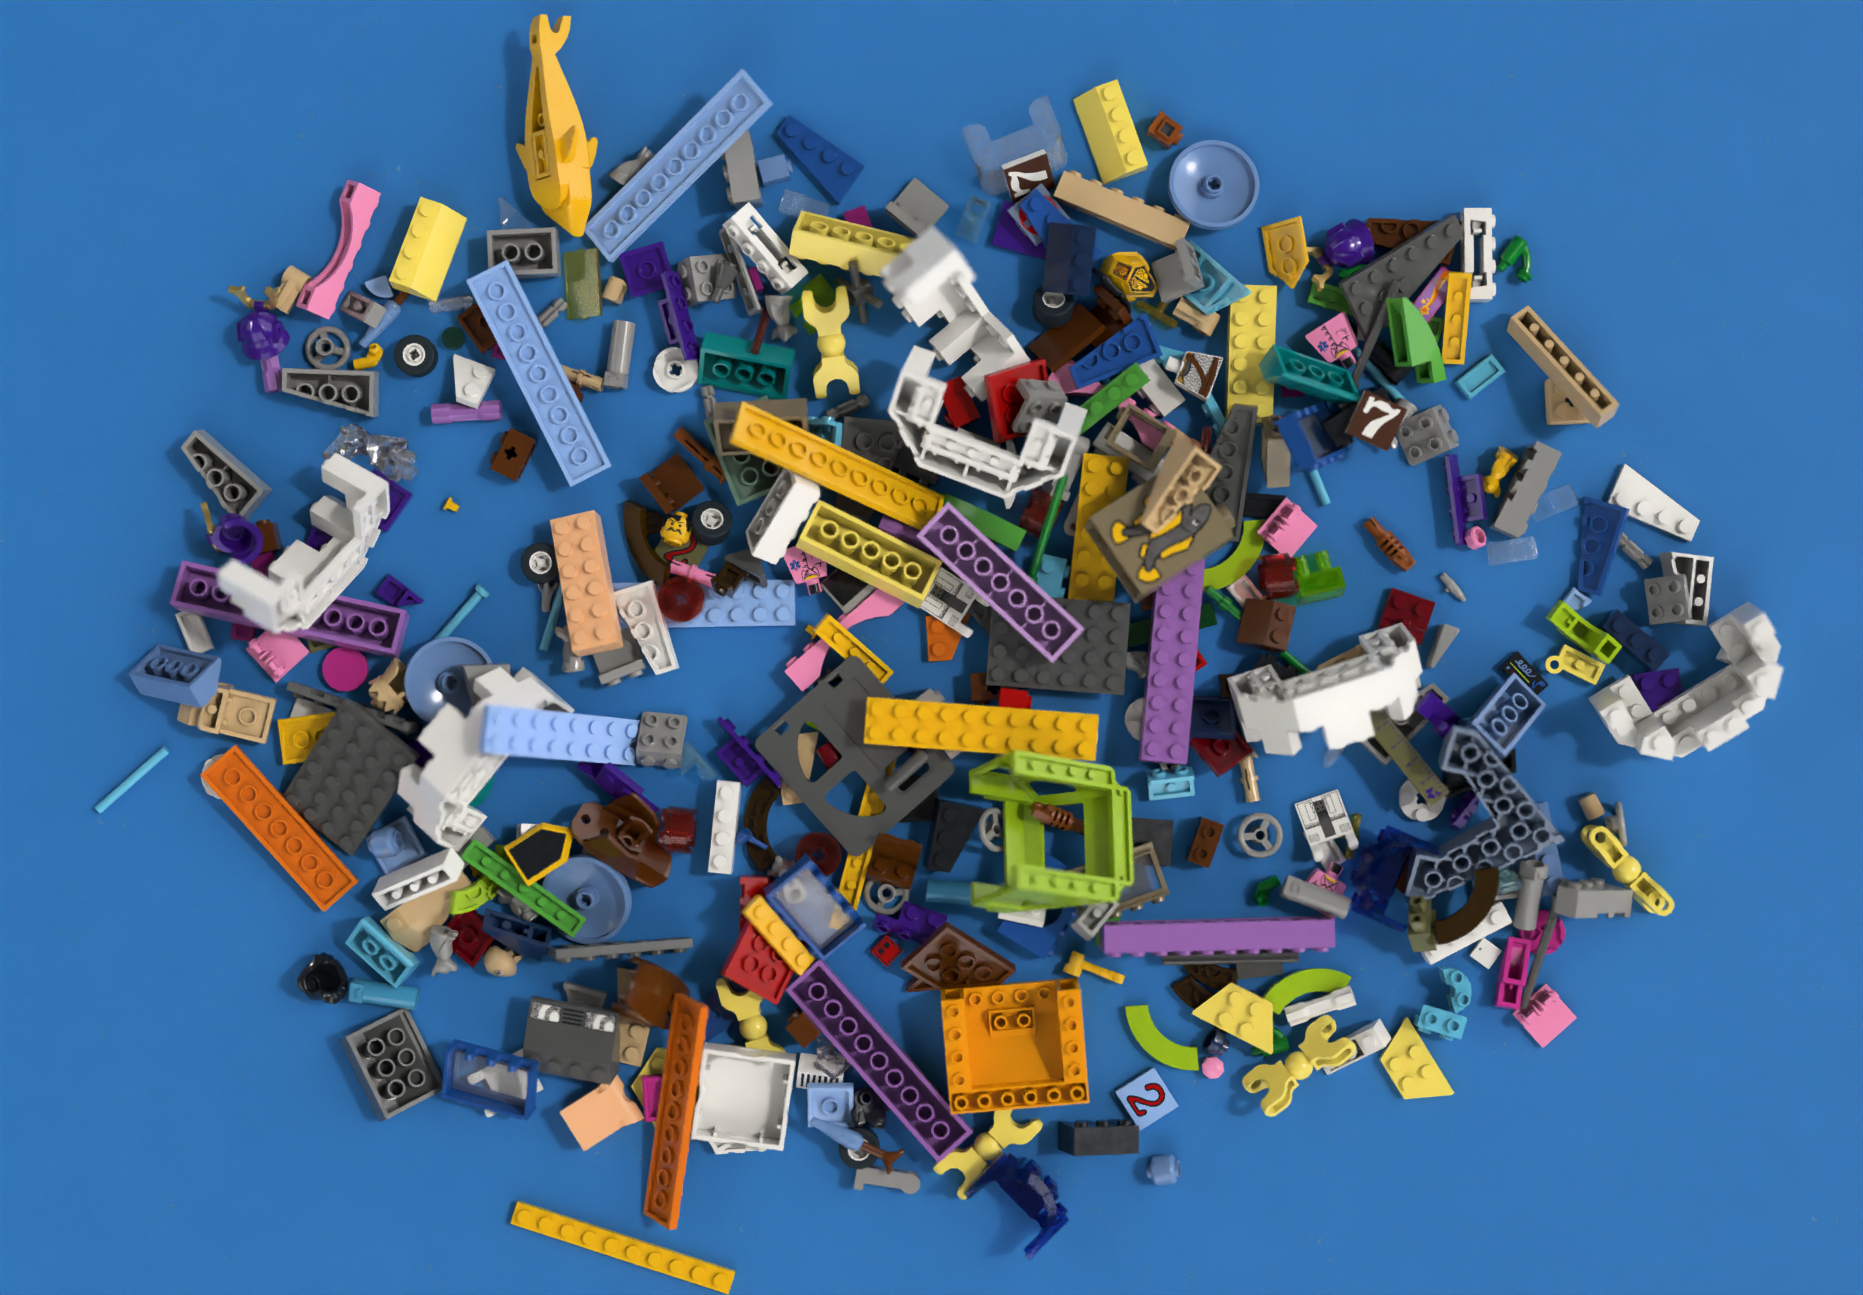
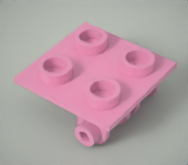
(1287, 528)
(277, 653)
(1545, 1015)

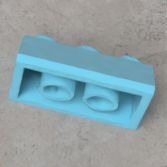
(382, 952)

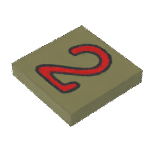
(688, 553)

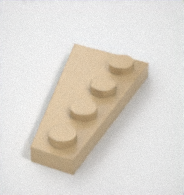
(632, 1035)

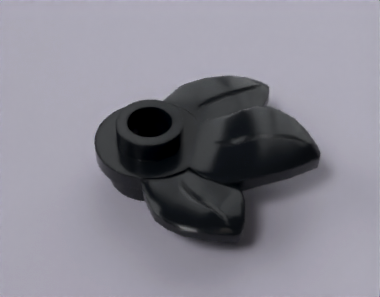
(871, 1112)

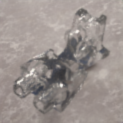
(385, 452)

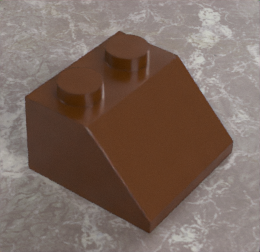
(1266, 625)

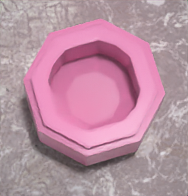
(1475, 537)
(1212, 1067)

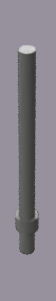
(1373, 335)
(1541, 950)

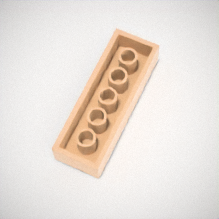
(586, 583)

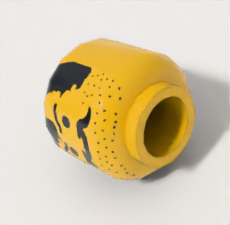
(676, 529)

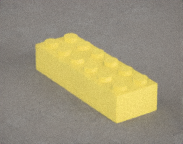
(841, 241)
(1249, 338)
(868, 554)

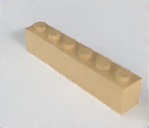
(1120, 210)
(1562, 367)

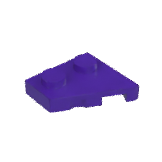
(1461, 815)

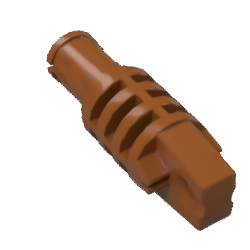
(1390, 545)
(1057, 817)

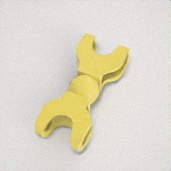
(831, 342)
(1626, 869)
(748, 1011)
(1298, 1065)
(988, 1147)

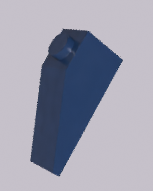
(517, 934)

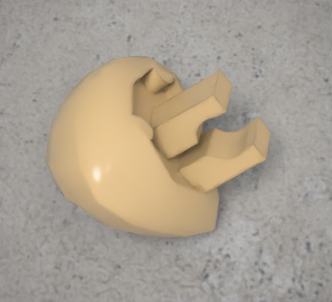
(501, 962)

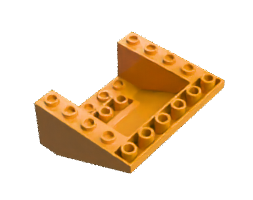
(1015, 1045)

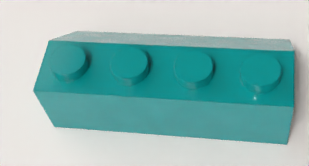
(731, 366)
(1308, 375)

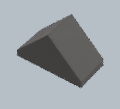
(750, 565)

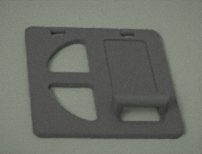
(841, 718)

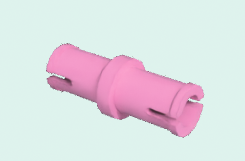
(693, 572)

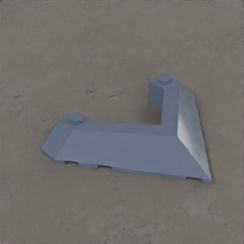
(1512, 831)

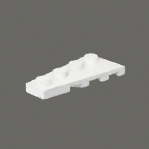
(1651, 505)
(647, 624)

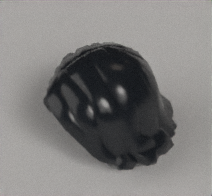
(324, 979)

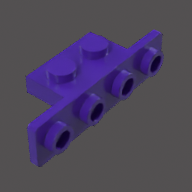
(677, 318)
(1465, 498)
(1437, 713)
(742, 760)
(613, 780)
(913, 923)

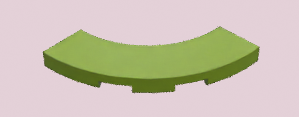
(1240, 561)
(479, 892)
(1304, 982)
(1156, 1044)

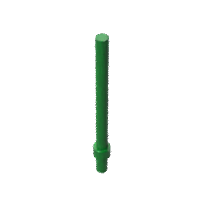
(1046, 529)
(1225, 603)

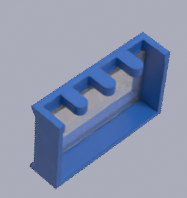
(1307, 439)
(813, 908)
(490, 1079)

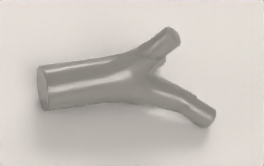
(546, 593)

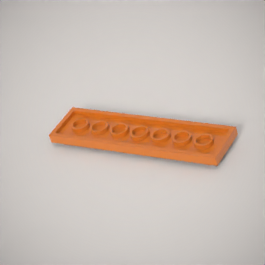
(279, 828)

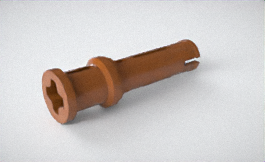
(709, 460)

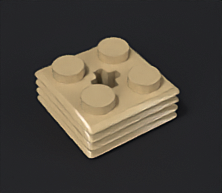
(1557, 410)

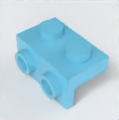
(826, 429)
(1052, 575)
(1170, 783)
(1440, 1021)

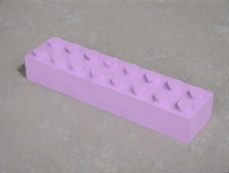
(1000, 582)

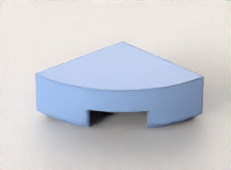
(380, 287)
(1576, 599)

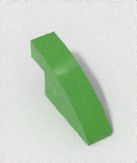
(1414, 341)
(991, 526)

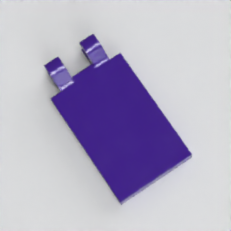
(1011, 238)

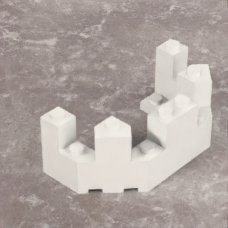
(936, 280)
(971, 456)
(308, 580)
(1331, 697)
(1709, 710)
(459, 771)

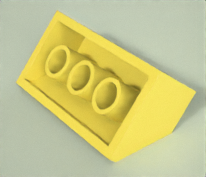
(1110, 132)
(427, 250)

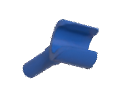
(746, 835)

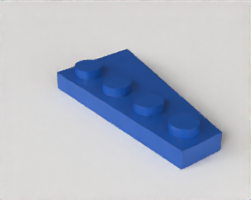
(826, 162)
(1040, 213)
(1129, 345)
(1600, 538)

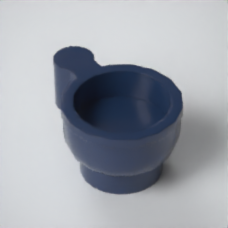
(1216, 1042)

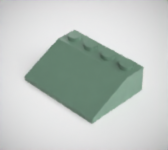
(747, 475)

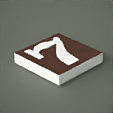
(1027, 173)
(1376, 420)

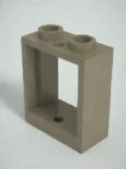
(1123, 416)
(1274, 454)

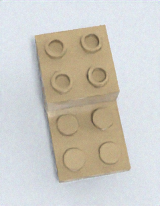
(233, 714)

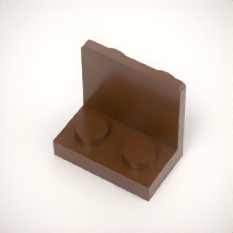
(1109, 313)
(672, 484)
(894, 861)

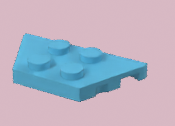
(1220, 286)

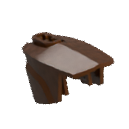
(627, 838)
(650, 995)

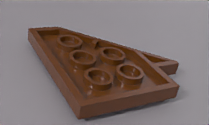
(954, 961)

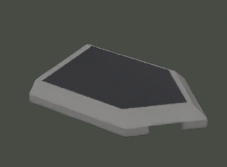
(846, 589)

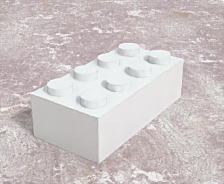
(781, 515)

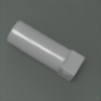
(619, 355)
(1315, 897)
(1529, 897)

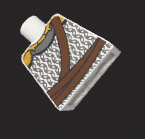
(1195, 373)

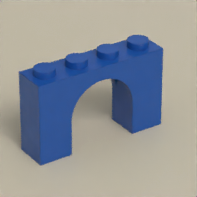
(1035, 938)

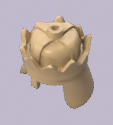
(388, 688)

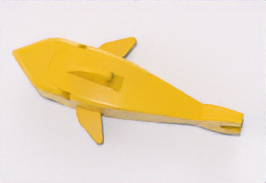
(555, 139)

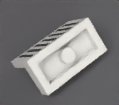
(810, 1073)

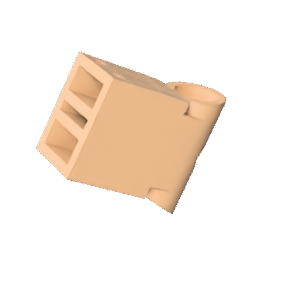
(600, 1113)

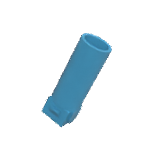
(948, 892)
(383, 994)

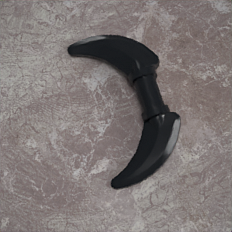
(1112, 288)

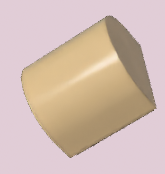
(615, 290)
(1591, 806)

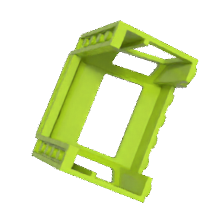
(1106, 833)

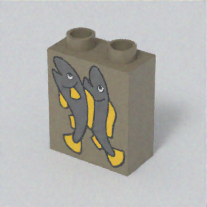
(1151, 560)

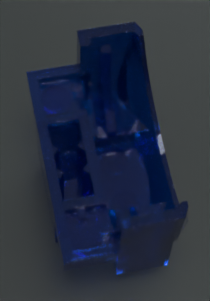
(1381, 872)
(1031, 1192)

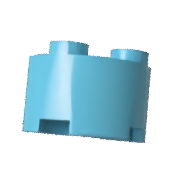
(1460, 991)

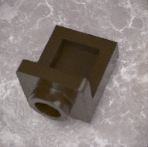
(728, 580)

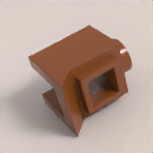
(1165, 130)

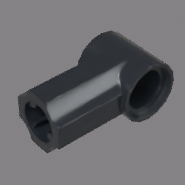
(1384, 359)

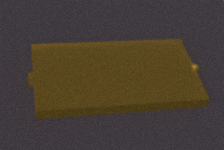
(583, 284)

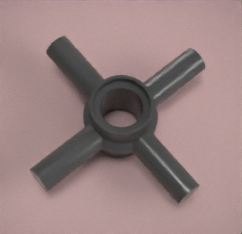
(859, 292)

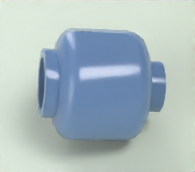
(385, 842)
(1164, 1170)

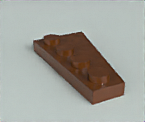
(1394, 232)

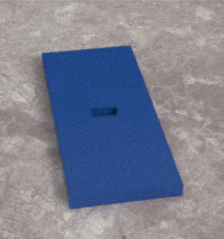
(727, 1018)

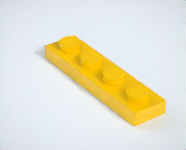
(1456, 317)
(847, 645)
(778, 935)

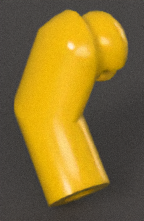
(372, 358)

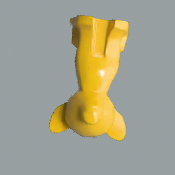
(1504, 461)

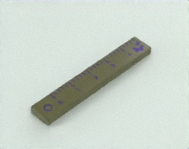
(1407, 758)

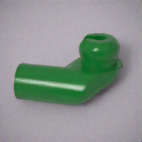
(1263, 889)

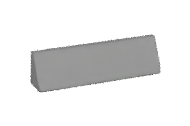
(743, 278)

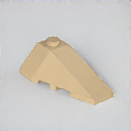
(1179, 479)
(413, 919)

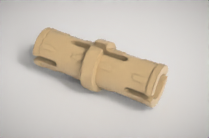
(585, 379)
(1249, 780)

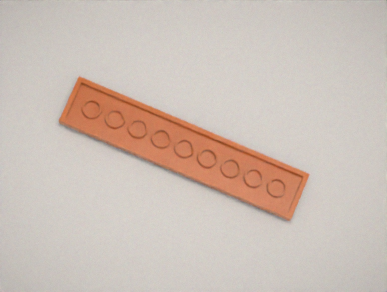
(675, 1110)

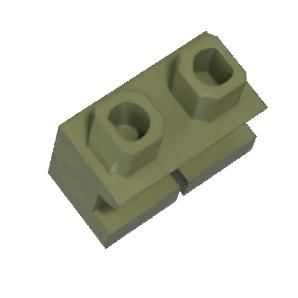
(1421, 924)

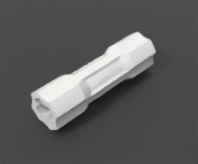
(1336, 1000)

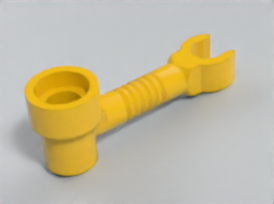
(1077, 963)

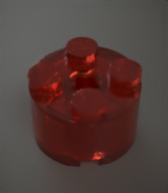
(1035, 514)
(1277, 576)
(669, 603)
(679, 830)
(829, 847)

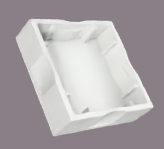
(743, 1096)

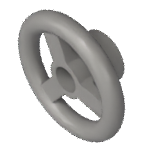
(322, 331)
(1267, 818)
(1616, 823)
(991, 830)
(878, 908)

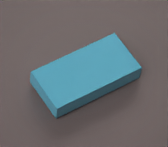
(1480, 377)

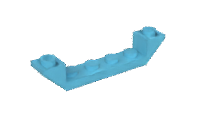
(1209, 407)

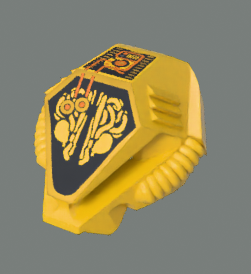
(1130, 274)

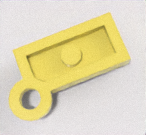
(1576, 664)

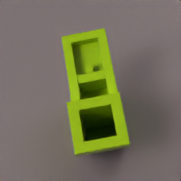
(1582, 633)

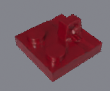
(1408, 609)
(1221, 754)
(471, 940)

